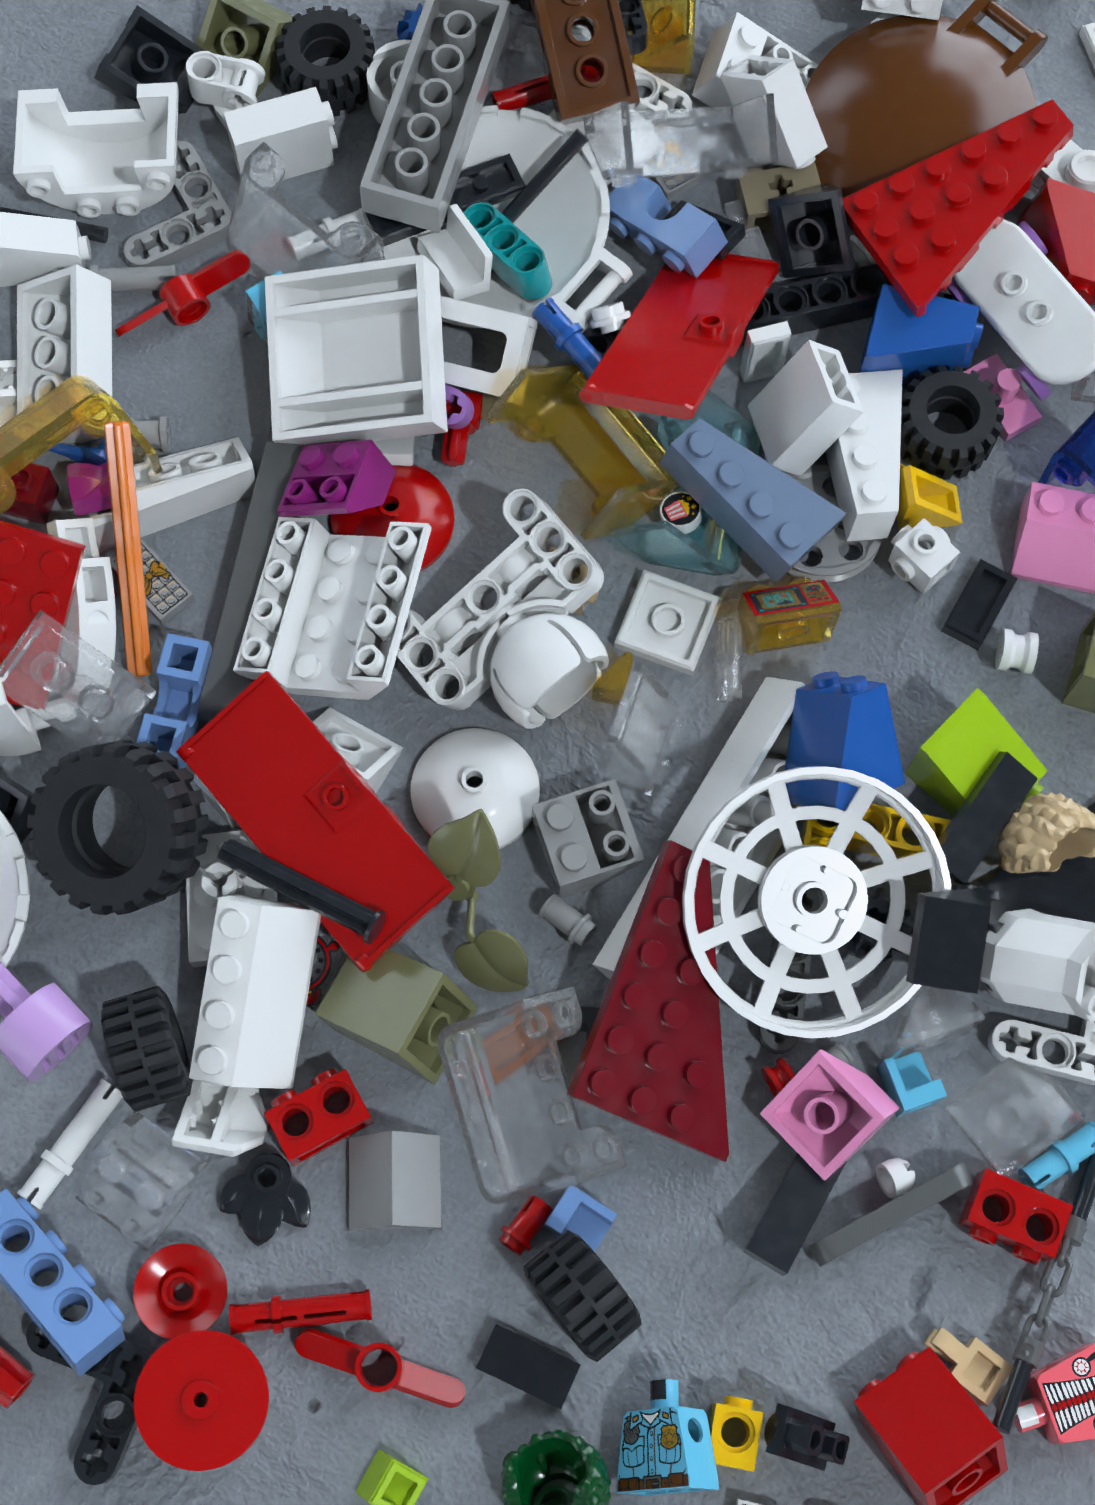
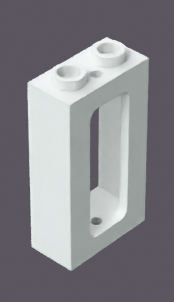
(520, 336)

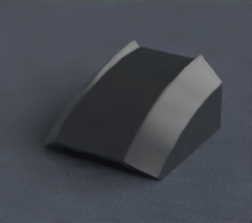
(148, 54)

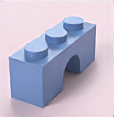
(683, 241)
(181, 682)

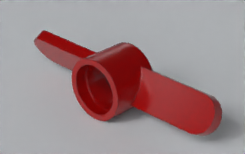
(186, 293)
(408, 1378)

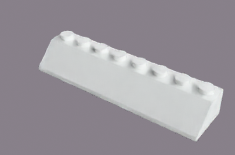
(750, 754)

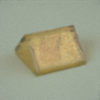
(669, 36)

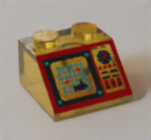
(788, 615)

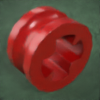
(778, 1076)

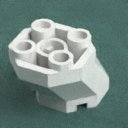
(1042, 963)

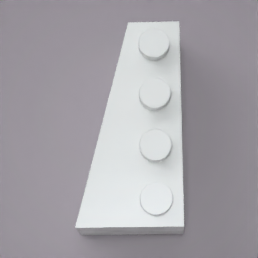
(867, 458)

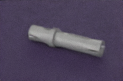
(135, 277)

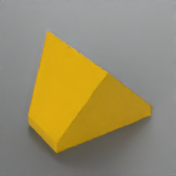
(928, 498)

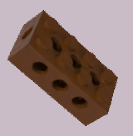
(565, 56)

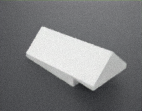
(185, 488)

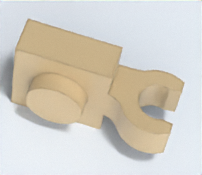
(973, 1364)

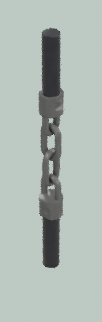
(1028, 1348)

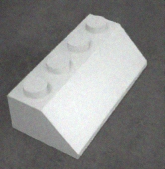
(63, 334)
(255, 993)

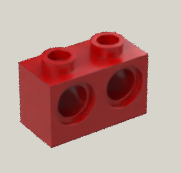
(324, 1127)
(1017, 1205)

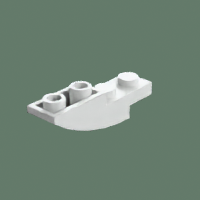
(93, 603)

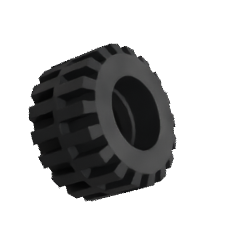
(327, 35)
(961, 396)
(146, 1048)
(582, 1295)

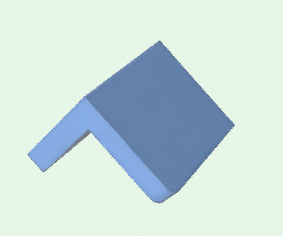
(581, 1216)

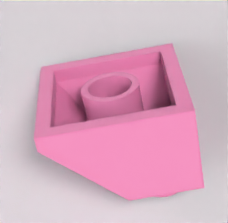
(829, 1112)

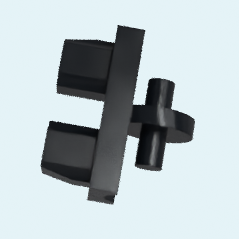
(804, 1438)

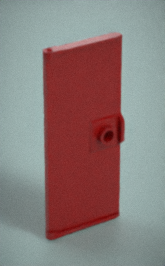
(680, 337)
(314, 813)

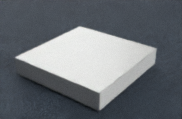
(668, 622)

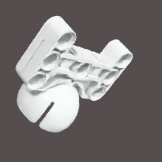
(526, 639)

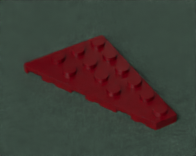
(659, 1024)

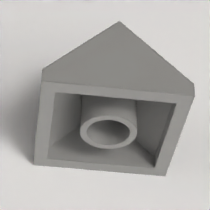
(394, 1181)

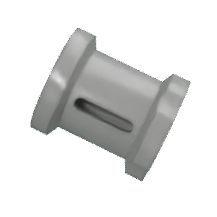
(156, 432)

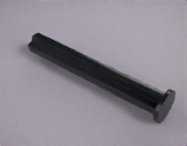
(302, 890)

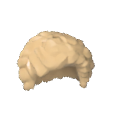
(1046, 834)

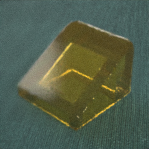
(612, 683)

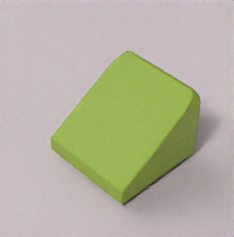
(390, 1482)

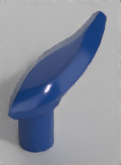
(83, 454)

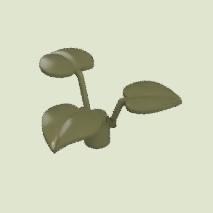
(471, 859)

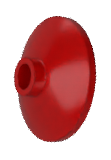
(161, 1276)

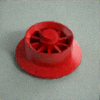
(201, 1400)

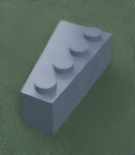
(749, 498)

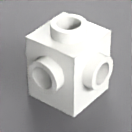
(922, 555)

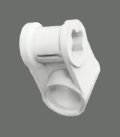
(225, 79)

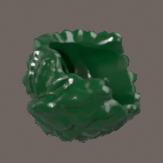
(555, 1471)

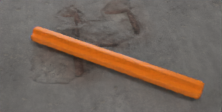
(128, 547)

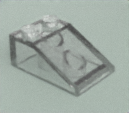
(73, 684)
(642, 733)

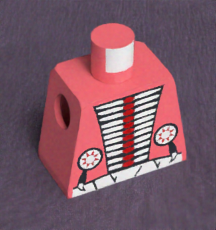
(1062, 1398)

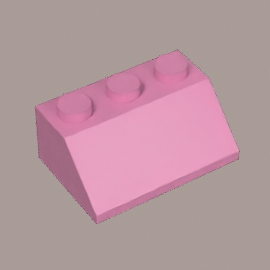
(1056, 538)

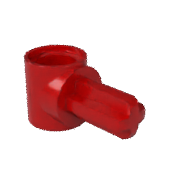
(456, 441)

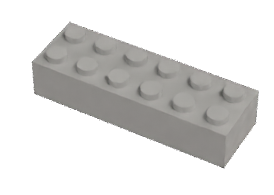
(434, 111)

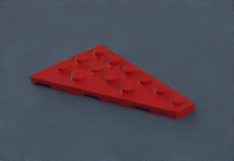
(936, 212)

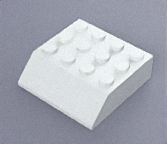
(356, 352)

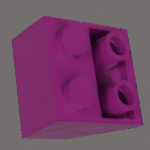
(337, 479)

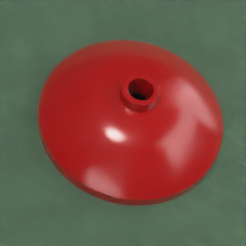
(419, 500)

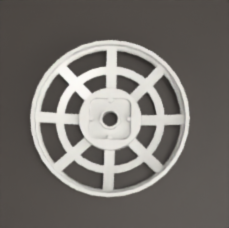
(782, 893)

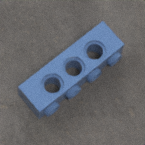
(78, 1342)

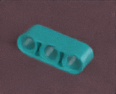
(514, 254)

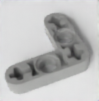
(197, 212)

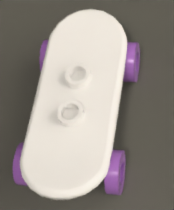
(1029, 307)

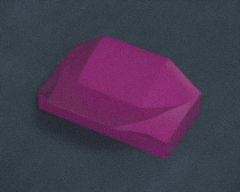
(88, 487)

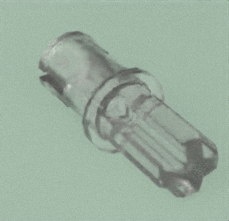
(729, 660)

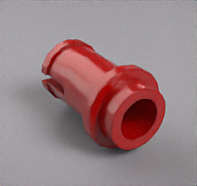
(525, 1225)

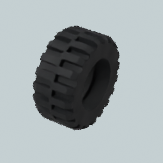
(68, 841)

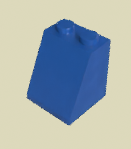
(915, 344)
(844, 727)

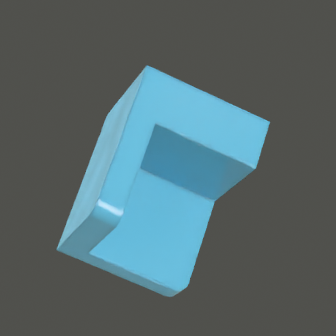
(910, 1083)

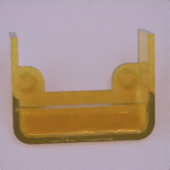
(53, 418)
(600, 443)

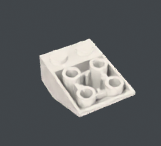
(731, 45)

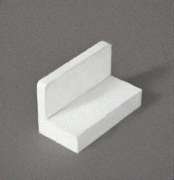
(460, 256)

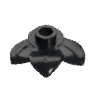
(266, 1205)

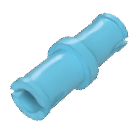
(1060, 1158)

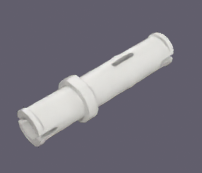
(70, 1144)

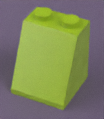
(963, 750)

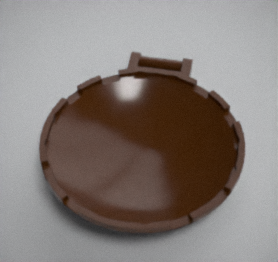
(916, 90)

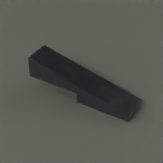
(790, 1216)

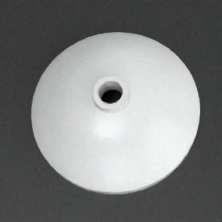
(505, 794)

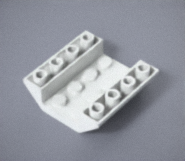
(332, 608)

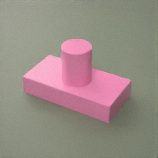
(1019, 410)

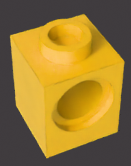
(745, 1454)

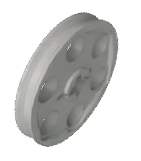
(832, 565)

